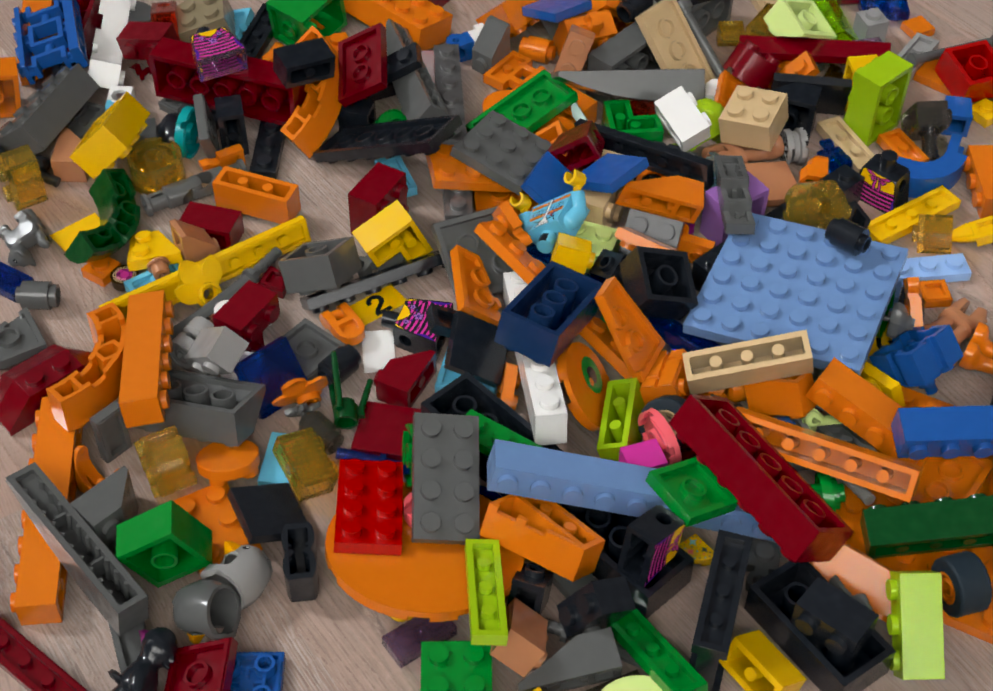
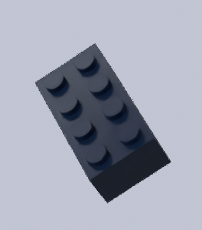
(548, 313)

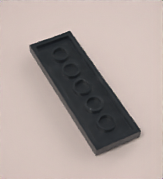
(388, 139)

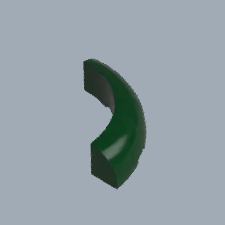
(118, 217)

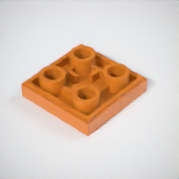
(631, 239)

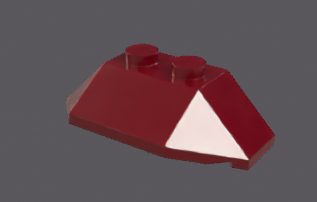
(27, 383)

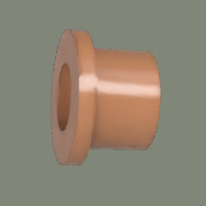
(159, 267)

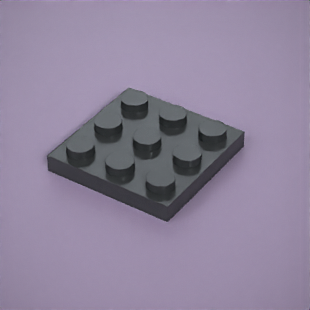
(501, 150)
(461, 232)

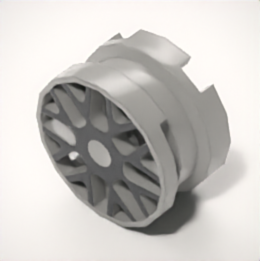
(795, 146)

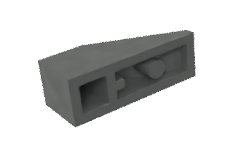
(579, 663)

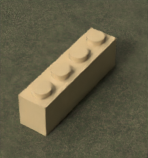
(748, 362)

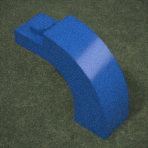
(932, 174)

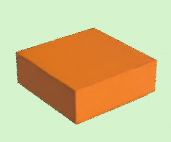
(917, 24)
(935, 293)

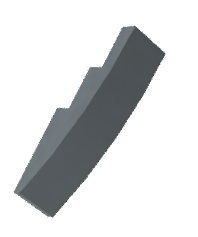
(734, 194)

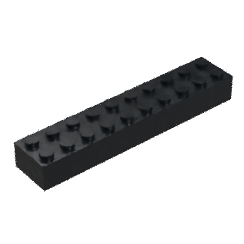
(467, 394)

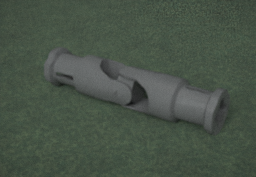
(184, 190)

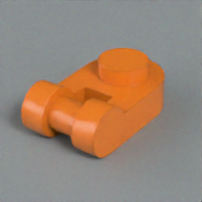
(344, 324)

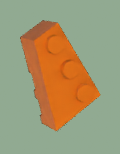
(543, 535)

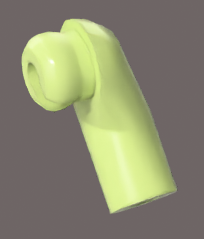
(816, 418)

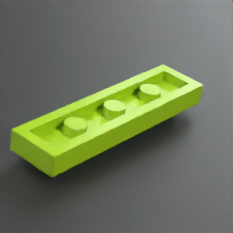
(485, 592)

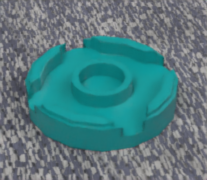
(187, 132)

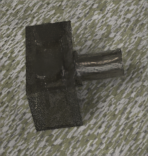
(925, 122)

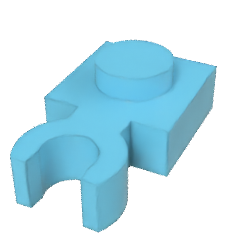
(243, 18)

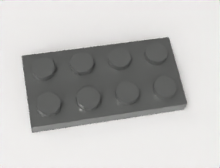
(445, 478)

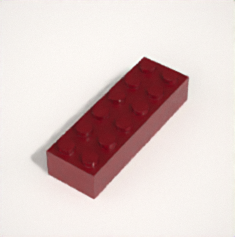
(259, 86)
(760, 479)

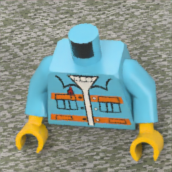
(557, 215)

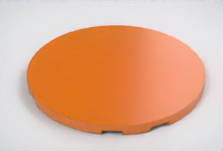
(419, 583)

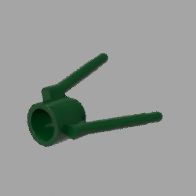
(345, 409)

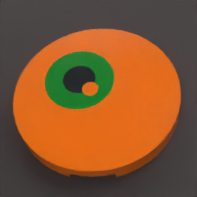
(584, 383)

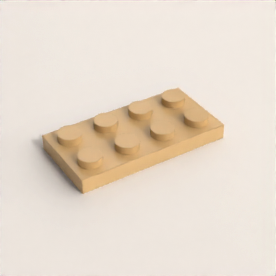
(672, 38)

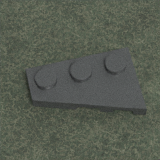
(19, 340)

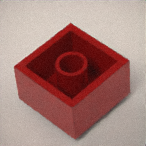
(967, 70)

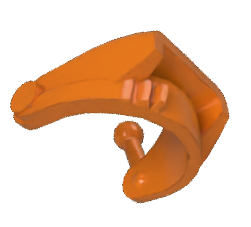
(85, 472)

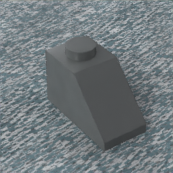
(491, 44)

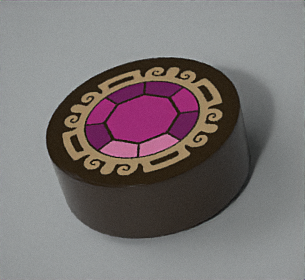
(120, 275)

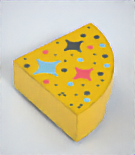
(698, 550)

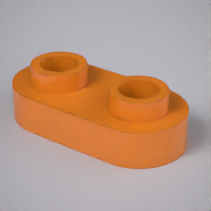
(509, 383)

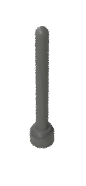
(686, 7)

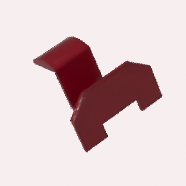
(140, 72)

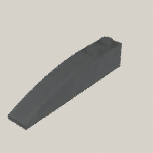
(636, 84)
(415, 90)
(80, 550)

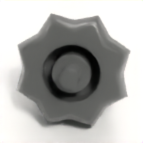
(899, 321)

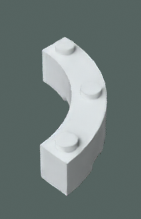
(106, 53)

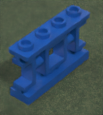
(53, 49)

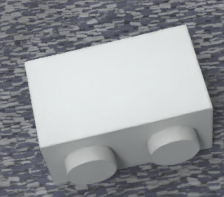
(683, 119)

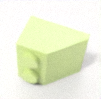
(798, 20)

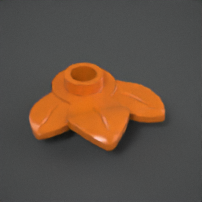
(301, 391)

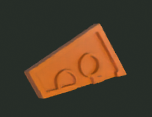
(630, 329)

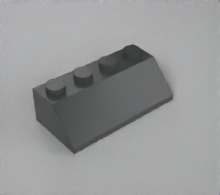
(211, 408)

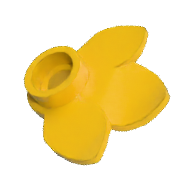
(197, 279)

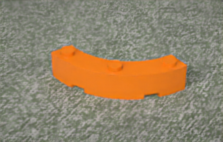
(317, 115)
(98, 384)

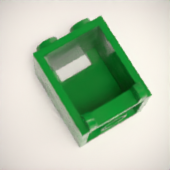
(292, 18)

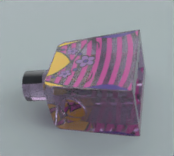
(217, 53)

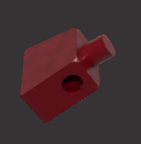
(582, 146)

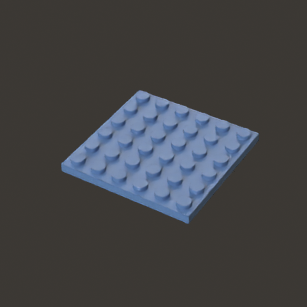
(794, 282)

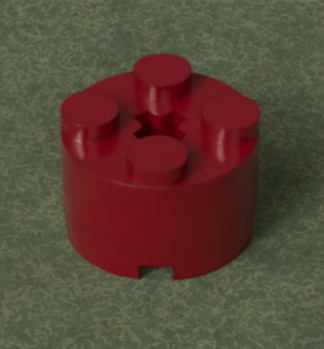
(752, 66)

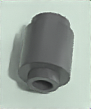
(38, 295)

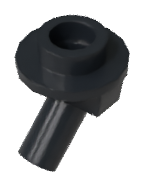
(44, 165)

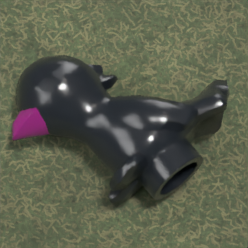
(156, 651)

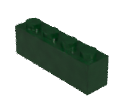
(928, 526)

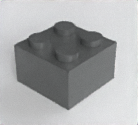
(320, 266)

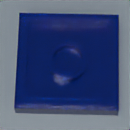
(273, 367)

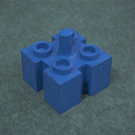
(919, 356)

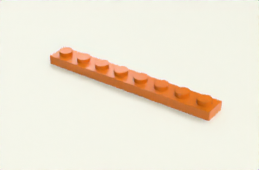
(527, 267)

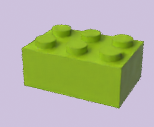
(878, 96)

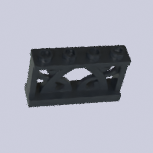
(720, 606)

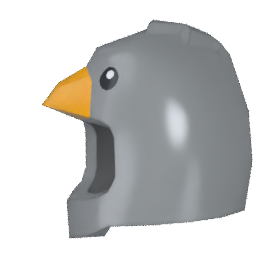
(244, 569)

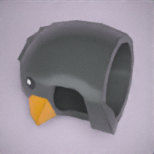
(207, 606)

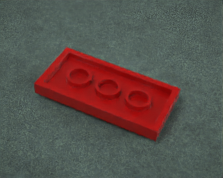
(369, 507)

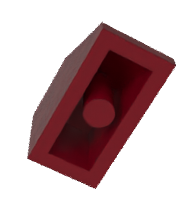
(405, 378)

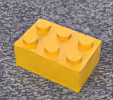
(111, 136)

